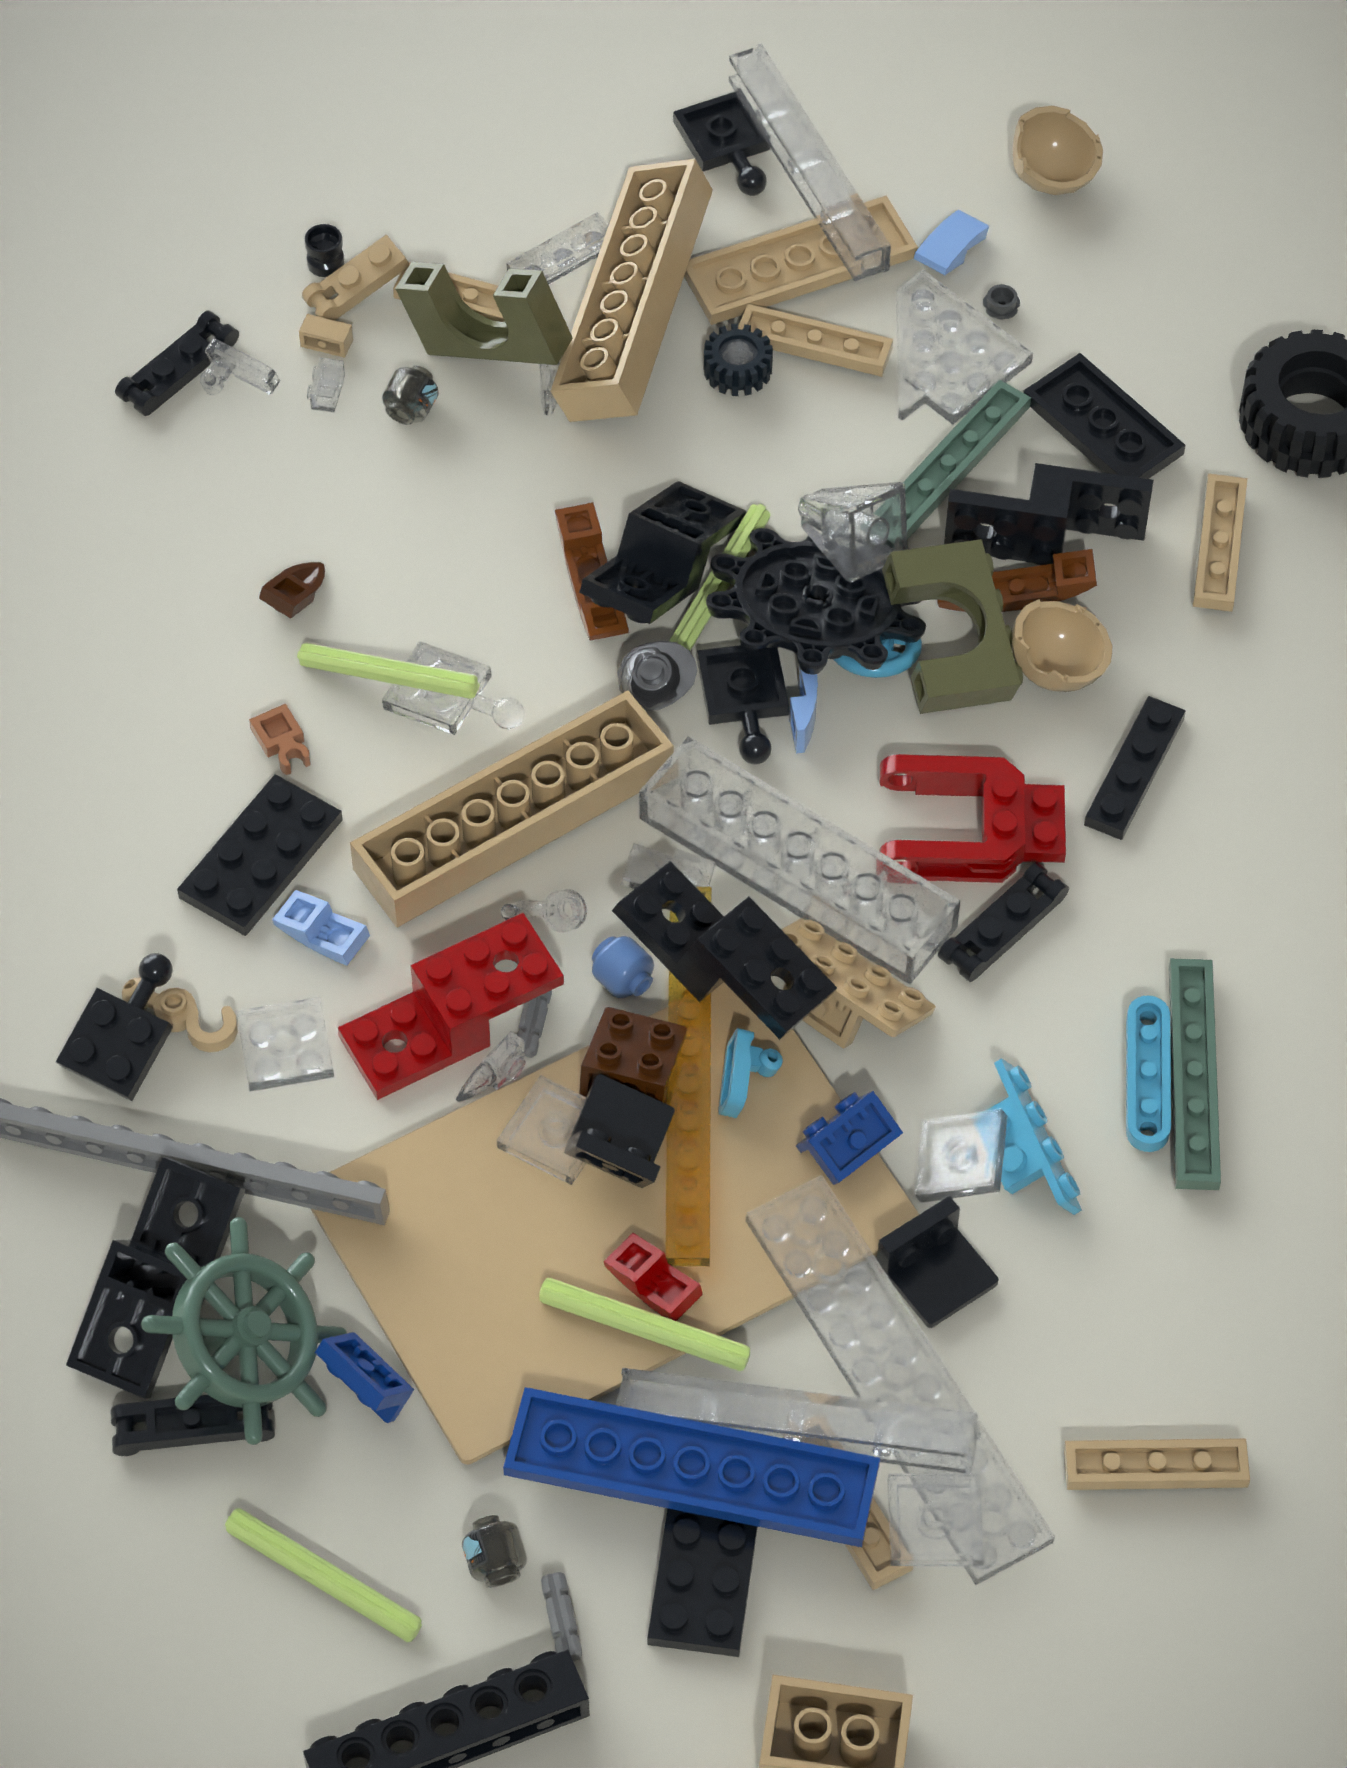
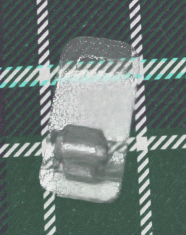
(229, 360)

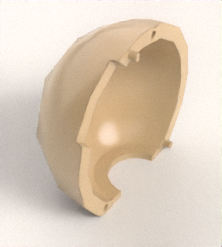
(1055, 150)
(1060, 645)

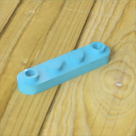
(1148, 1073)

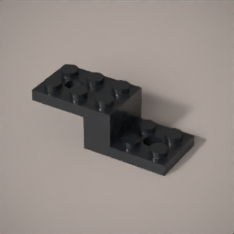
(1057, 502)
(662, 552)
(731, 949)
(144, 1282)

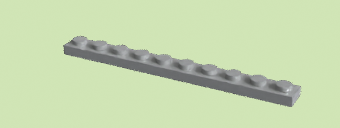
(144, 1152)

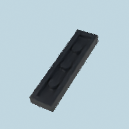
(1134, 768)

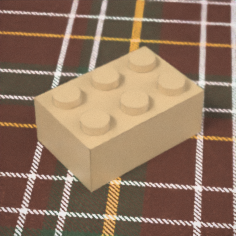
(834, 1726)

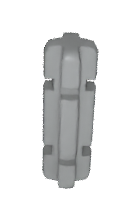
(532, 1022)
(561, 1614)

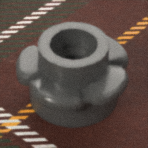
(1001, 302)

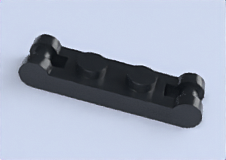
(175, 365)
(1003, 923)
(170, 1427)

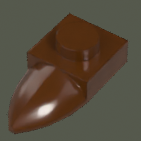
(293, 588)

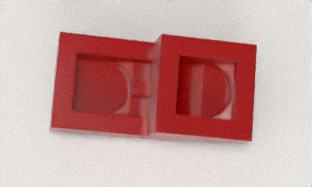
(650, 1277)

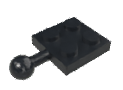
(724, 133)
(743, 690)
(118, 1038)

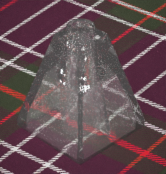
(856, 525)

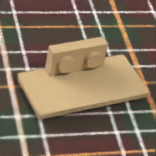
(861, 990)

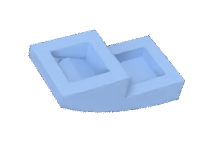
(949, 242)
(803, 711)
(318, 928)

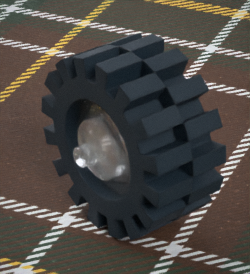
(738, 359)

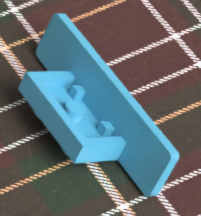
(1028, 1148)

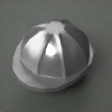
(657, 673)

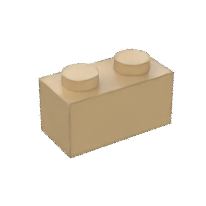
(325, 335)

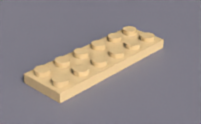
(783, 265)

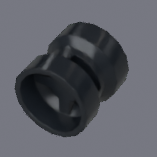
(324, 249)

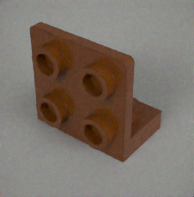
(633, 1052)

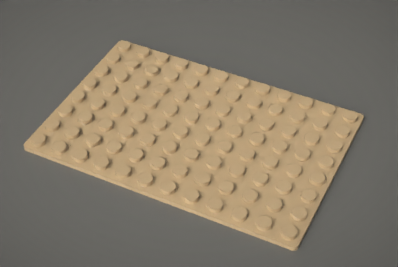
(482, 1231)

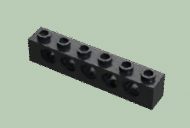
(475, 1736)

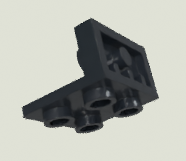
(620, 1131)
(935, 1264)

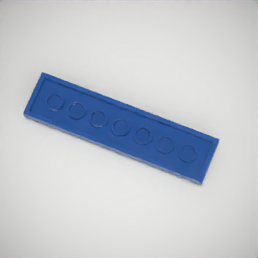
(692, 1467)

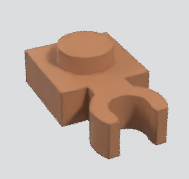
(280, 735)

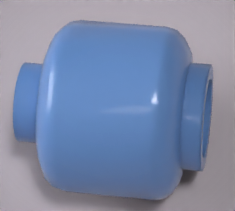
(622, 967)

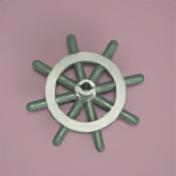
(243, 1330)

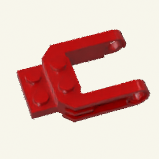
(1017, 818)

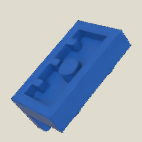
(850, 1136)
(365, 1374)

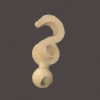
(180, 1010)

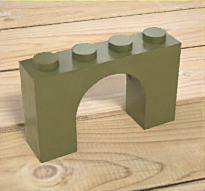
(449, 327)
(963, 577)

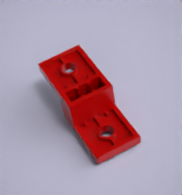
(450, 1005)

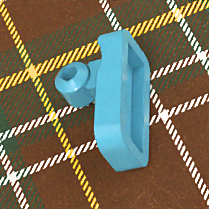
(738, 1062)

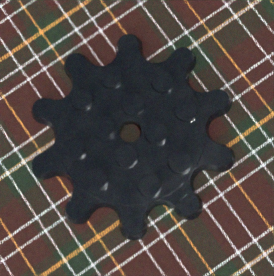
(783, 601)

